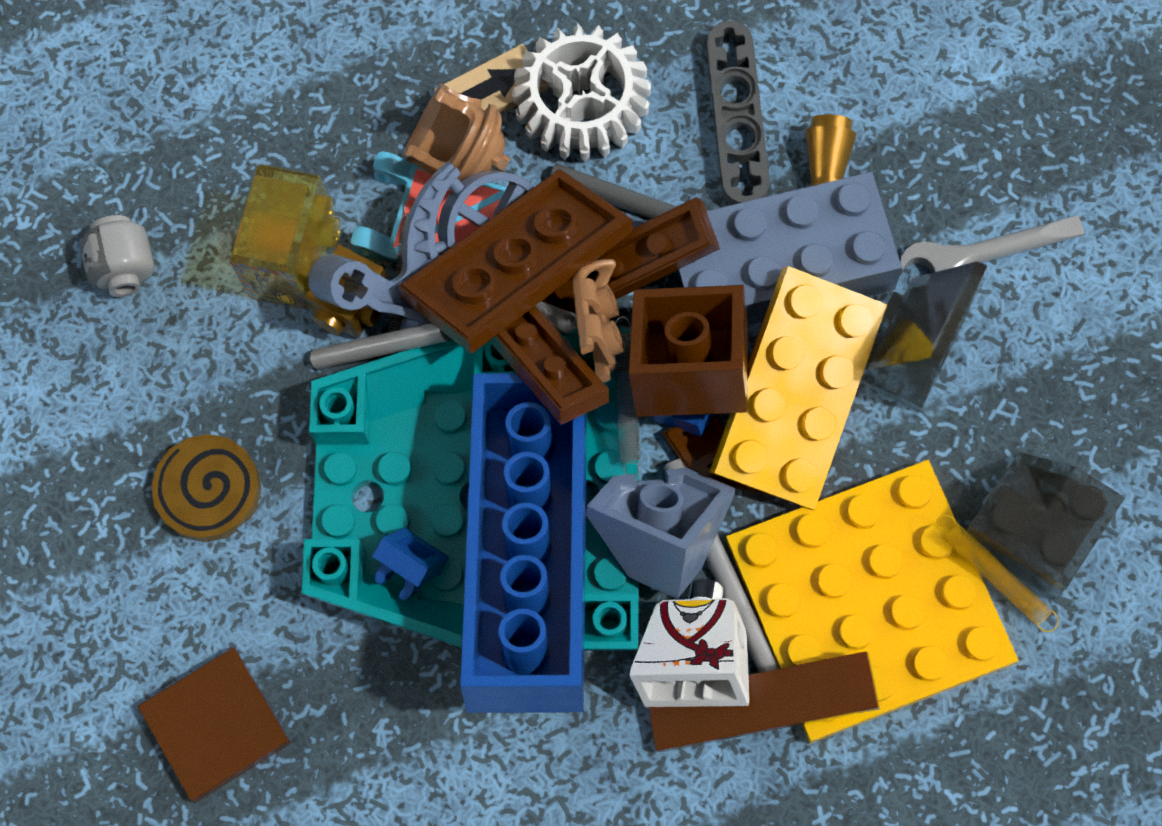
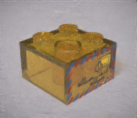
(282, 235)

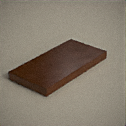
(515, 260)

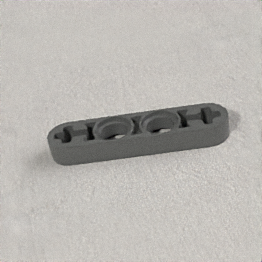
(740, 115)

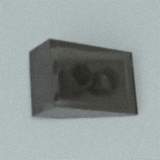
(921, 333)

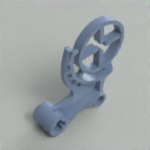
(419, 247)

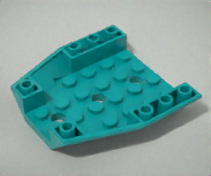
(409, 433)

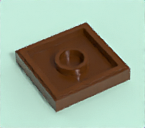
(214, 725)

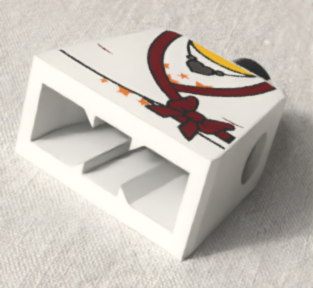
(693, 652)

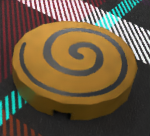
(206, 487)

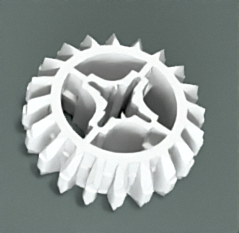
(558, 67)

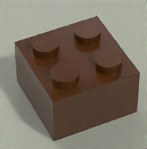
(689, 351)

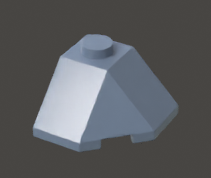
(661, 525)

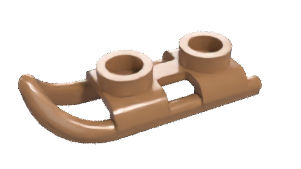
(594, 309)

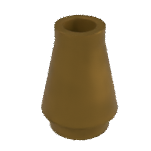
(829, 147)

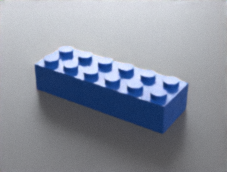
(523, 554)

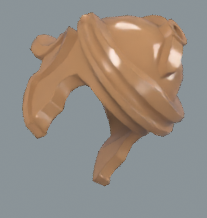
(457, 133)

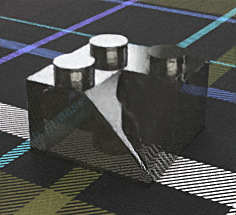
(1044, 521)

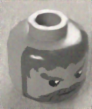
(117, 255)

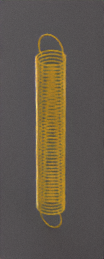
(989, 564)

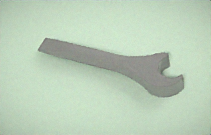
(942, 257)

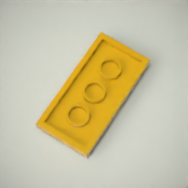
(799, 387)

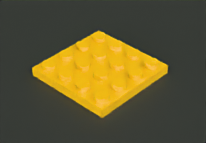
(877, 581)

